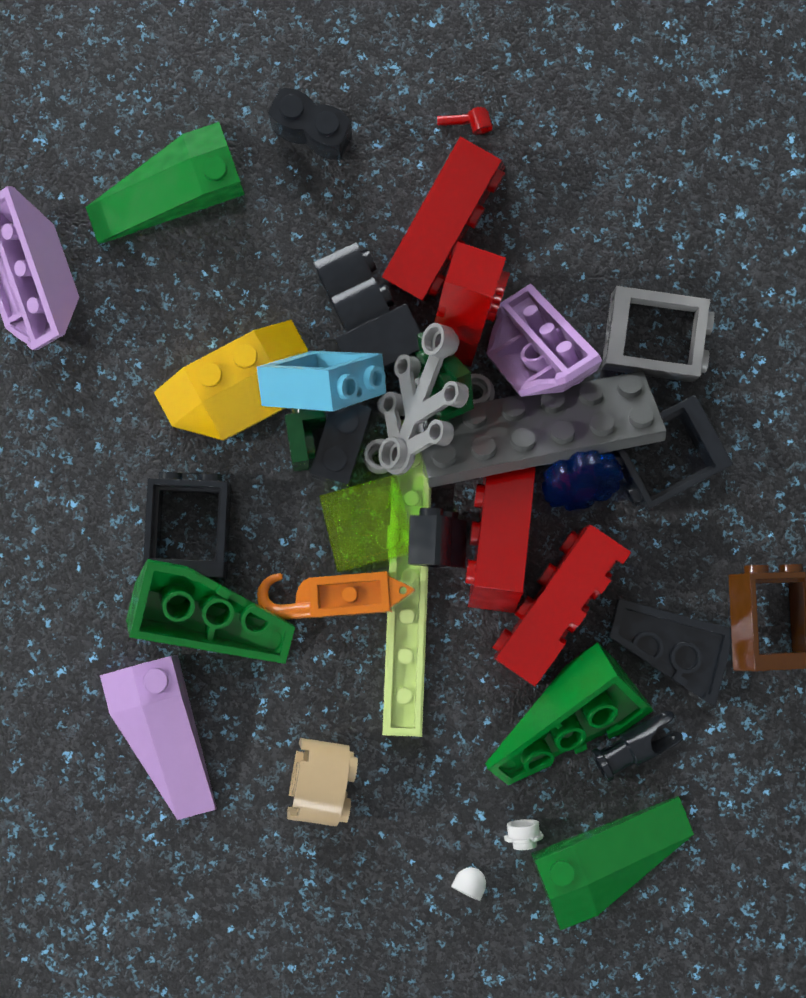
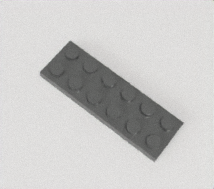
(545, 429)

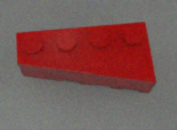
(444, 219)
(471, 296)
(500, 540)
(559, 603)

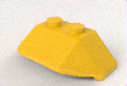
(221, 390)

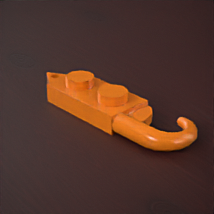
(337, 595)

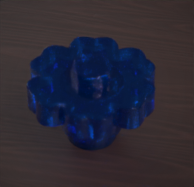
(582, 480)

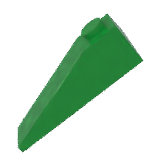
(176, 181)
(194, 612)
(580, 704)
(602, 864)

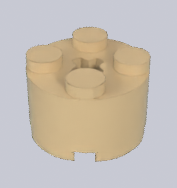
(321, 782)

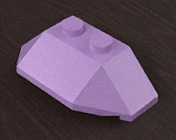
(34, 274)
(538, 346)

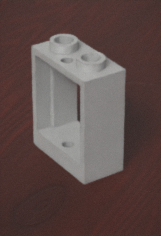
(617, 326)

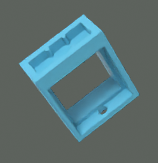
(321, 380)

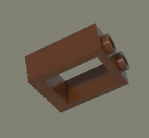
(745, 619)

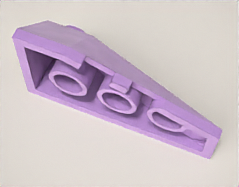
(158, 723)

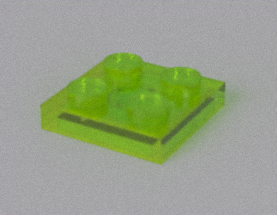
(366, 523)

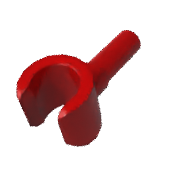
(477, 118)

